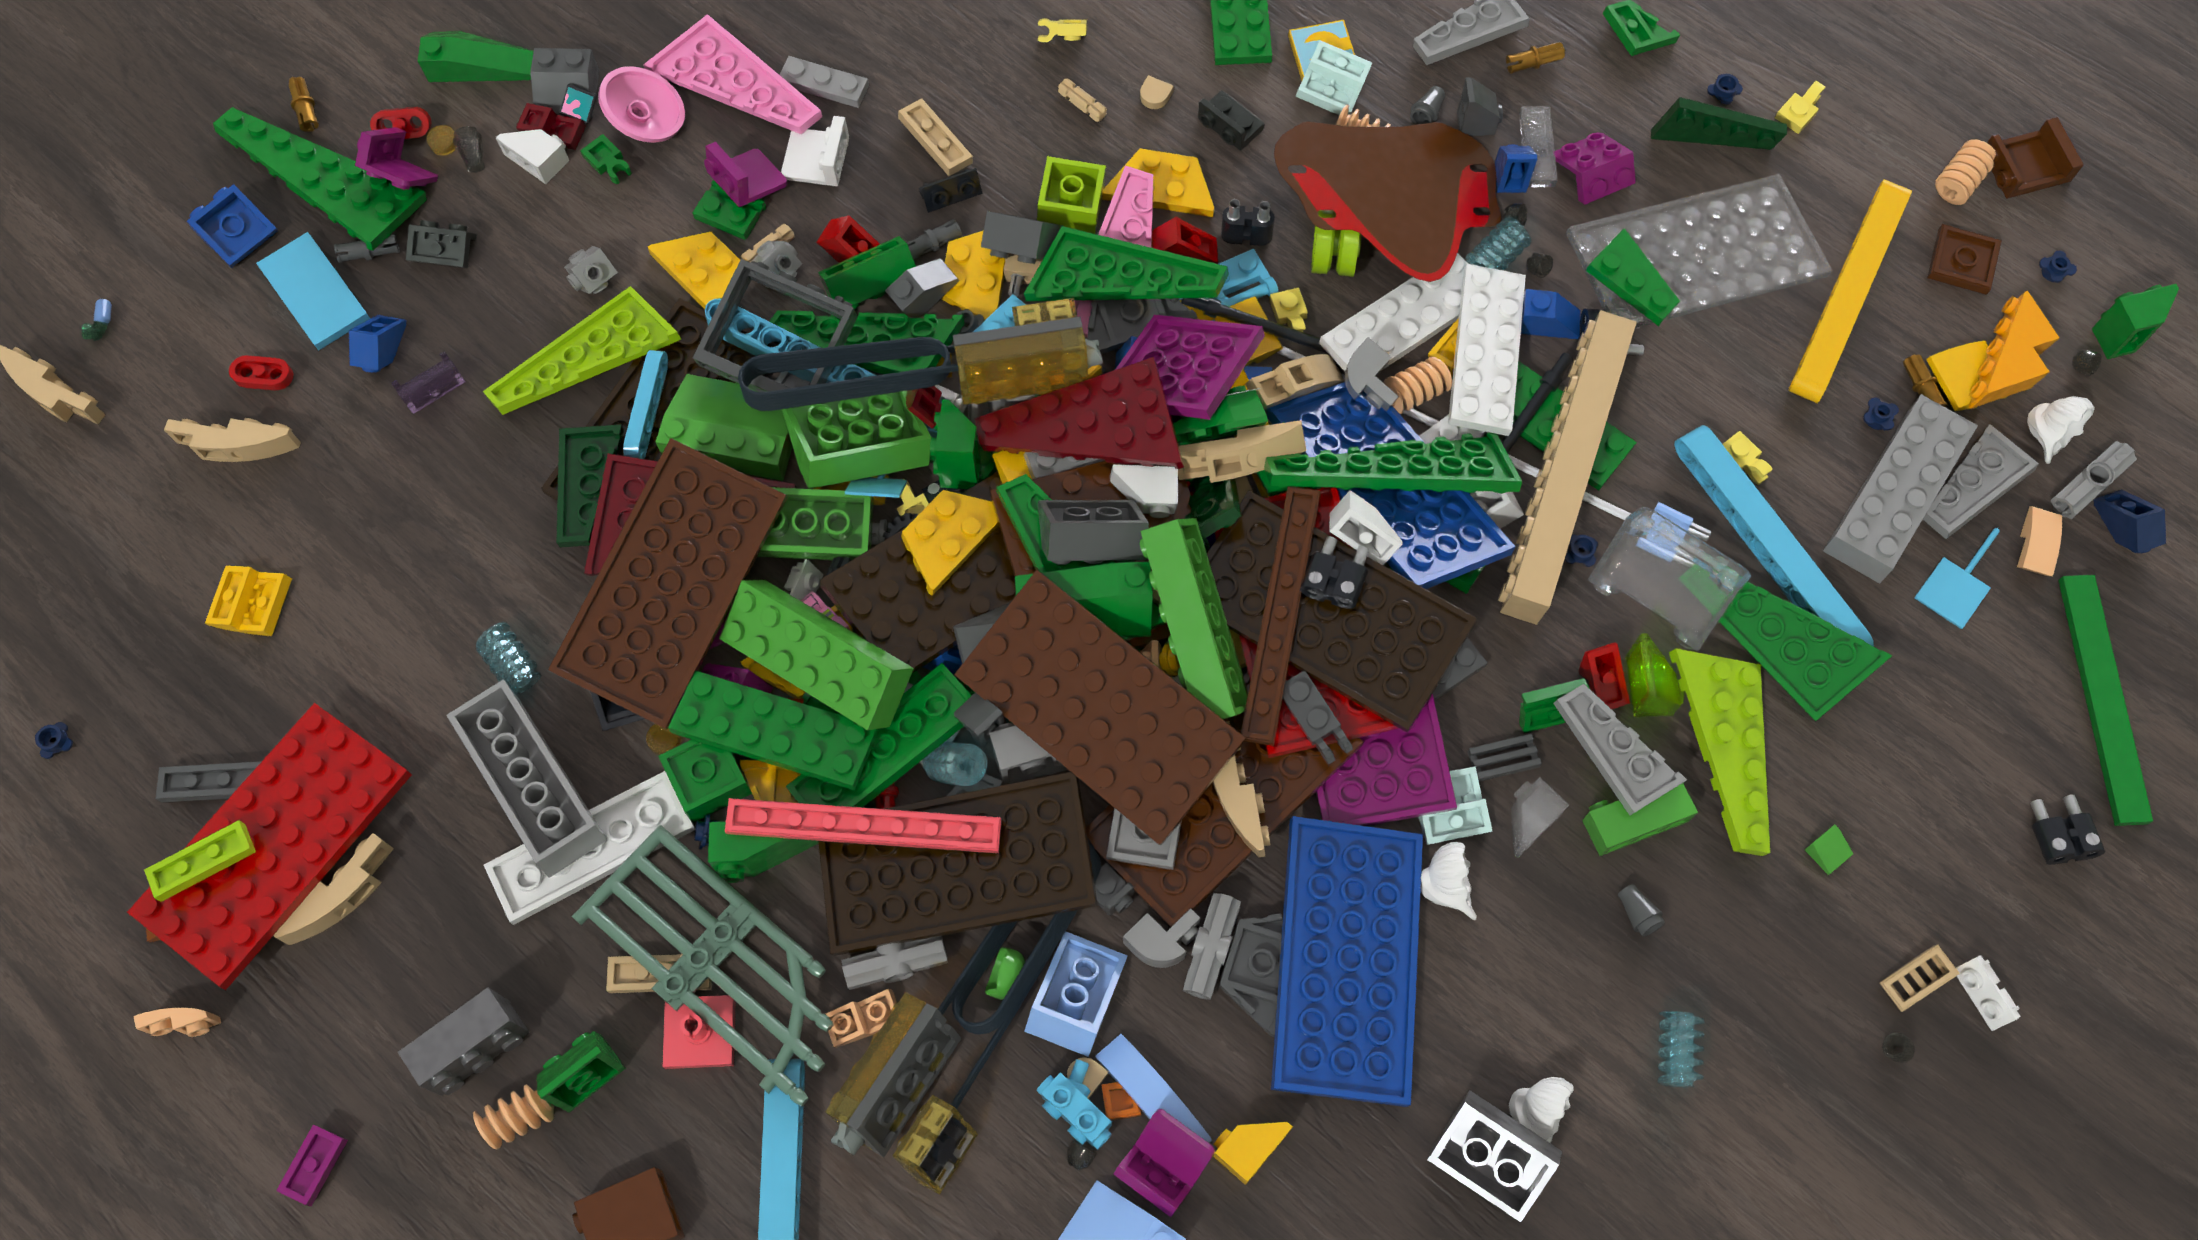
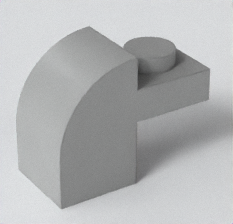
(1362, 372)
(1155, 945)

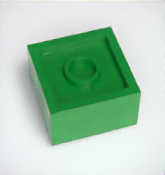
(704, 777)

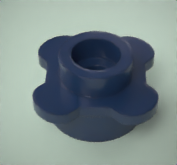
(1731, 86)
(2051, 270)
(1877, 421)
(1586, 543)
(46, 735)
(702, 831)

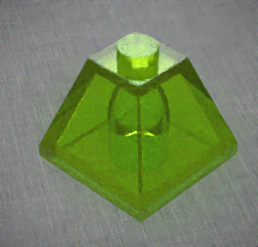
(1652, 680)

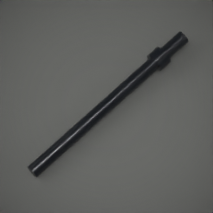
(1213, 308)
(1549, 382)

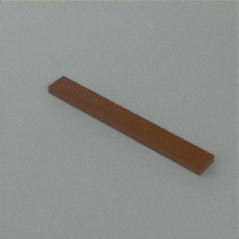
(1280, 616)

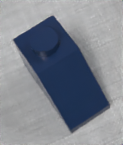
(2132, 521)

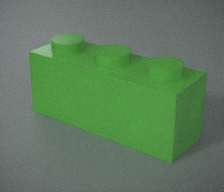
(1614, 828)

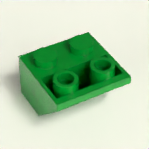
(2133, 319)
(955, 449)

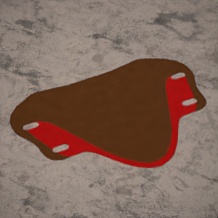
(1394, 186)

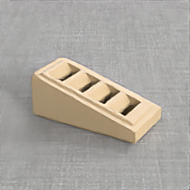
(1941, 961)

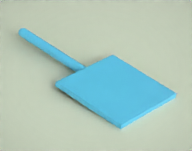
(876, 487)
(1955, 591)

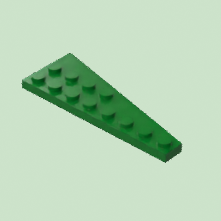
(323, 178)
(1404, 465)

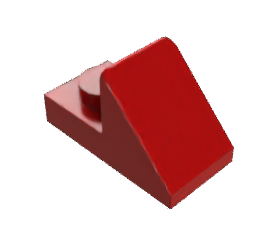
(1605, 675)

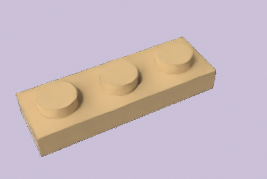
(935, 137)
(629, 976)

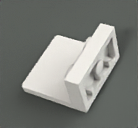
(817, 154)

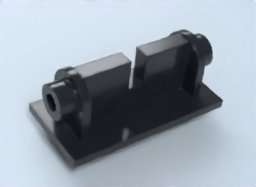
(951, 190)

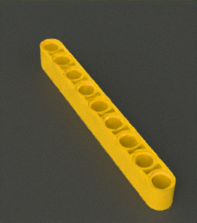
(1850, 291)

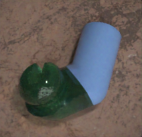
(102, 317)

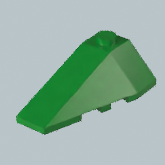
(469, 57)
(1233, 413)
(1112, 592)

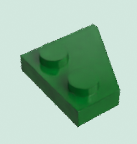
(1637, 28)

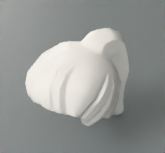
(2058, 422)
(1446, 879)
(1542, 1105)

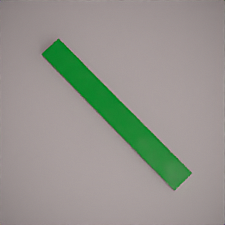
(2105, 701)

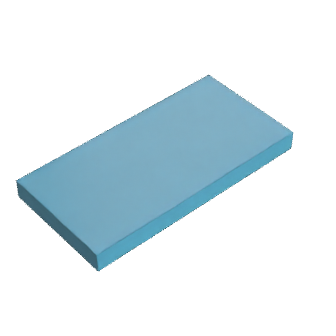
(313, 291)

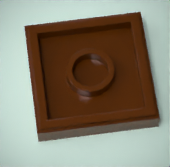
(1964, 259)

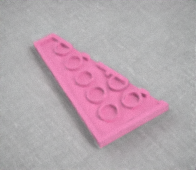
(724, 69)
(1126, 220)

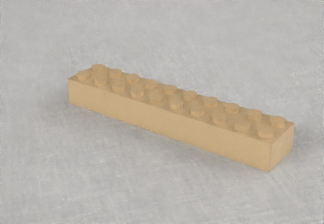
(1566, 468)

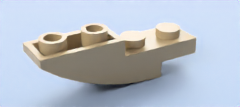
(1296, 379)
(47, 388)
(238, 442)
(1242, 454)
(1242, 806)
(332, 903)

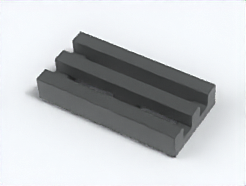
(1530, 751)

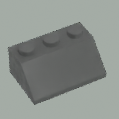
(1091, 530)

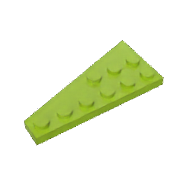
(604, 340)
(1730, 734)

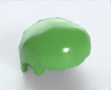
(1005, 971)

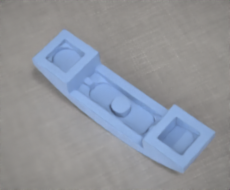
(1145, 1084)

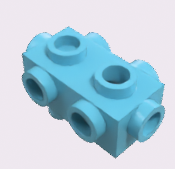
(1069, 1100)

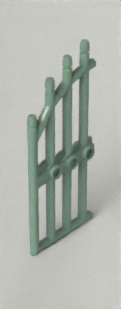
(709, 951)

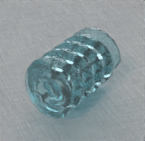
(1500, 245)
(506, 658)
(956, 764)
(1679, 1049)

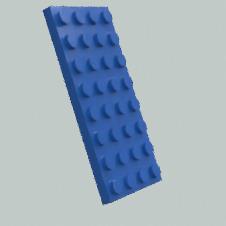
(1439, 530)
(1348, 962)

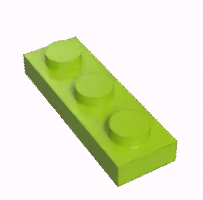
(199, 861)

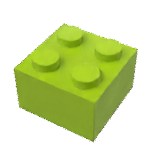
(1071, 194)

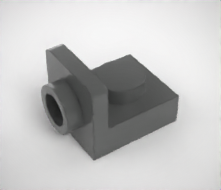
(1112, 891)

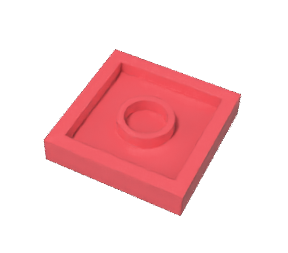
(691, 1041)

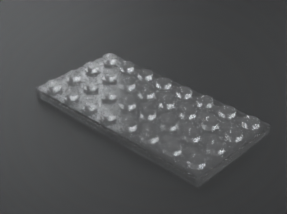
(1712, 246)

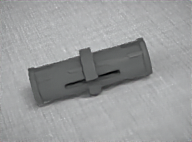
(934, 238)
(358, 249)

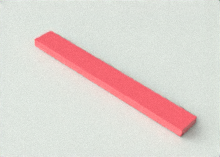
(863, 825)

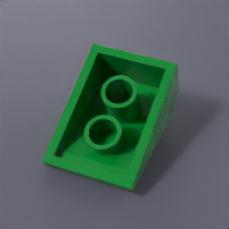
(748, 856)
(578, 1072)

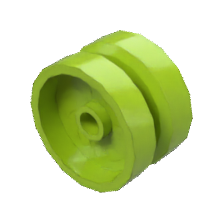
(1338, 243)

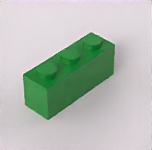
(868, 272)

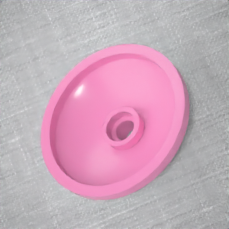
(641, 104)

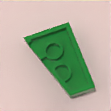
(1633, 278)

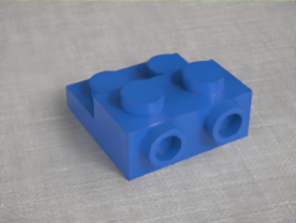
(231, 225)

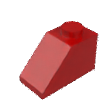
(845, 238)
(1186, 240)

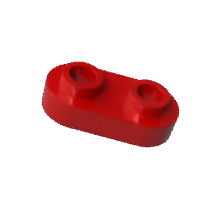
(403, 120)
(263, 371)

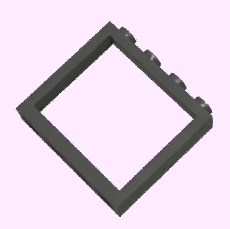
(785, 284)

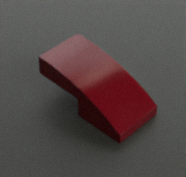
(544, 118)
(924, 404)

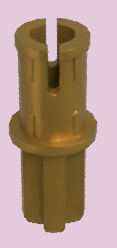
(1535, 57)
(303, 104)
(1922, 379)

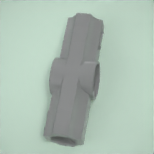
(2084, 489)
(1212, 946)
(894, 962)

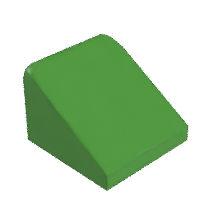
(1830, 850)

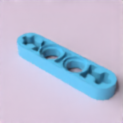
(645, 404)

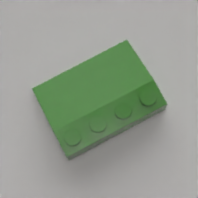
(721, 425)
(856, 439)

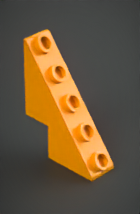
(2014, 353)

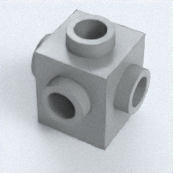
(778, 257)
(599, 270)

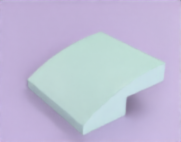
(1333, 78)
(1471, 813)

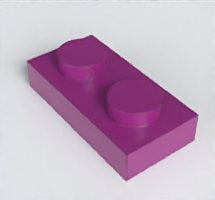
(312, 1165)

